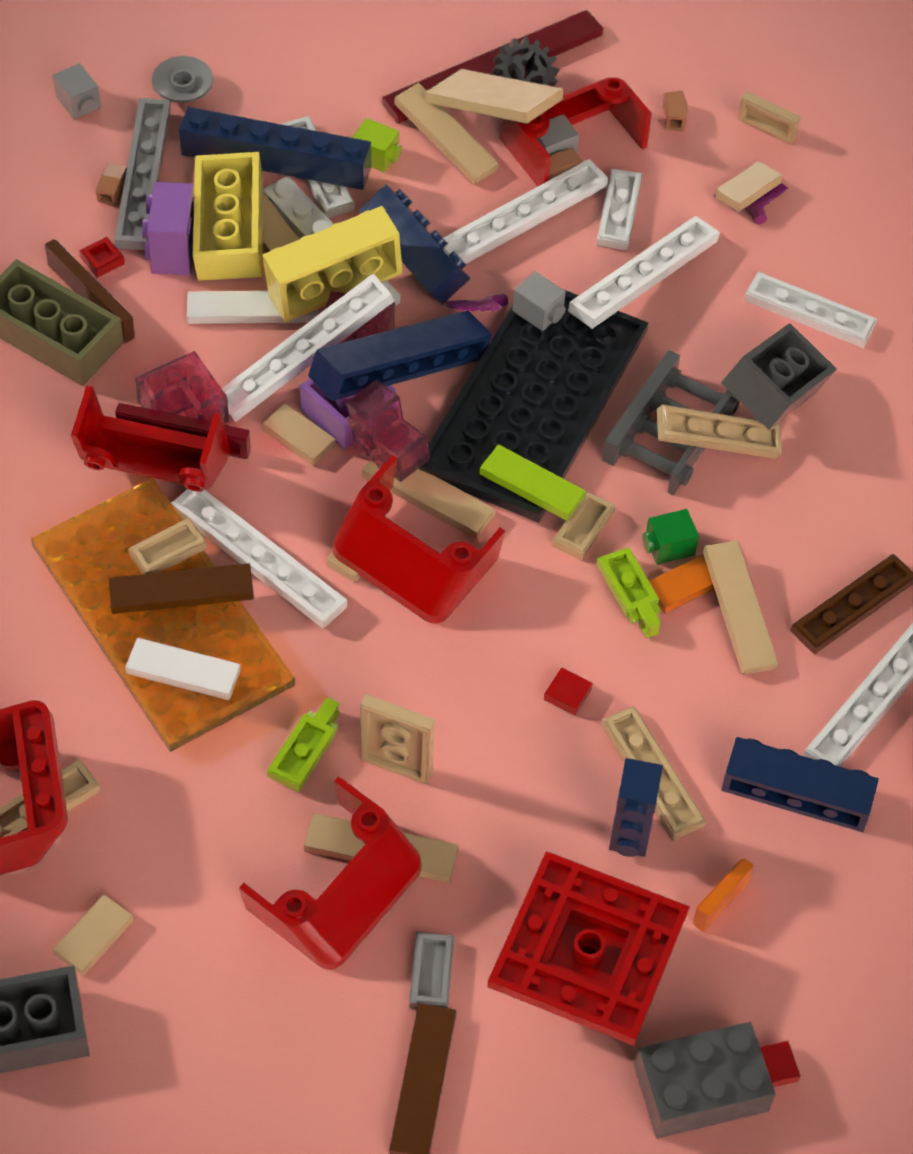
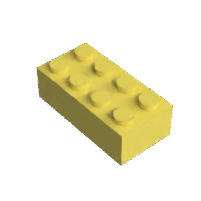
(228, 216)
(332, 260)

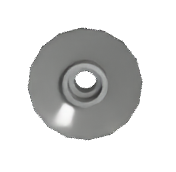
(182, 79)

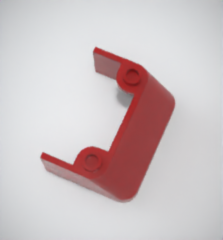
(577, 106)
(147, 448)
(401, 563)
(31, 744)
(356, 899)

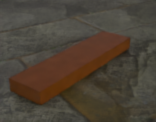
(86, 285)
(181, 588)
(853, 604)
(423, 1080)

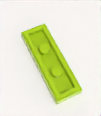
(532, 482)

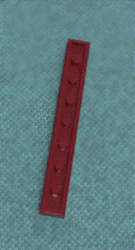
(558, 37)

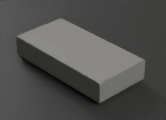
(431, 970)

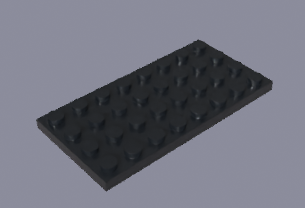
(534, 398)

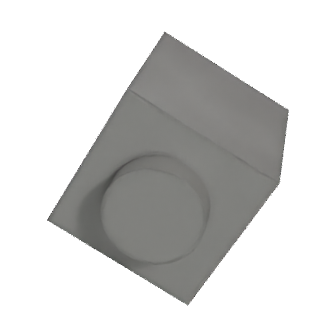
(76, 91)
(560, 136)
(539, 301)

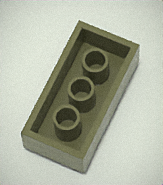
(56, 323)

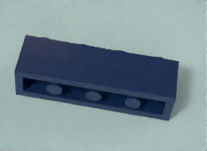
(420, 249)
(800, 784)

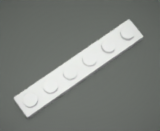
(526, 211)
(303, 214)
(643, 272)
(298, 350)
(266, 559)

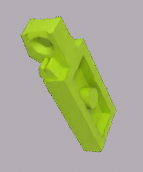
(631, 589)
(305, 746)

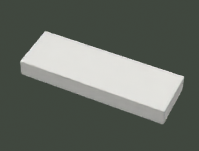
(619, 209)
(183, 668)

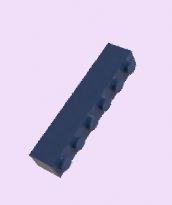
(281, 147)
(399, 354)

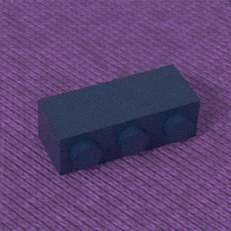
(635, 807)

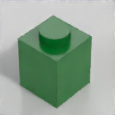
(671, 536)

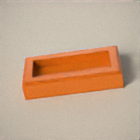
(682, 584)
(723, 894)

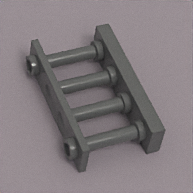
(637, 419)

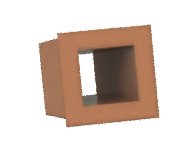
(675, 110)
(563, 161)
(111, 184)

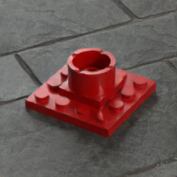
(589, 947)

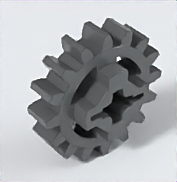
(538, 67)

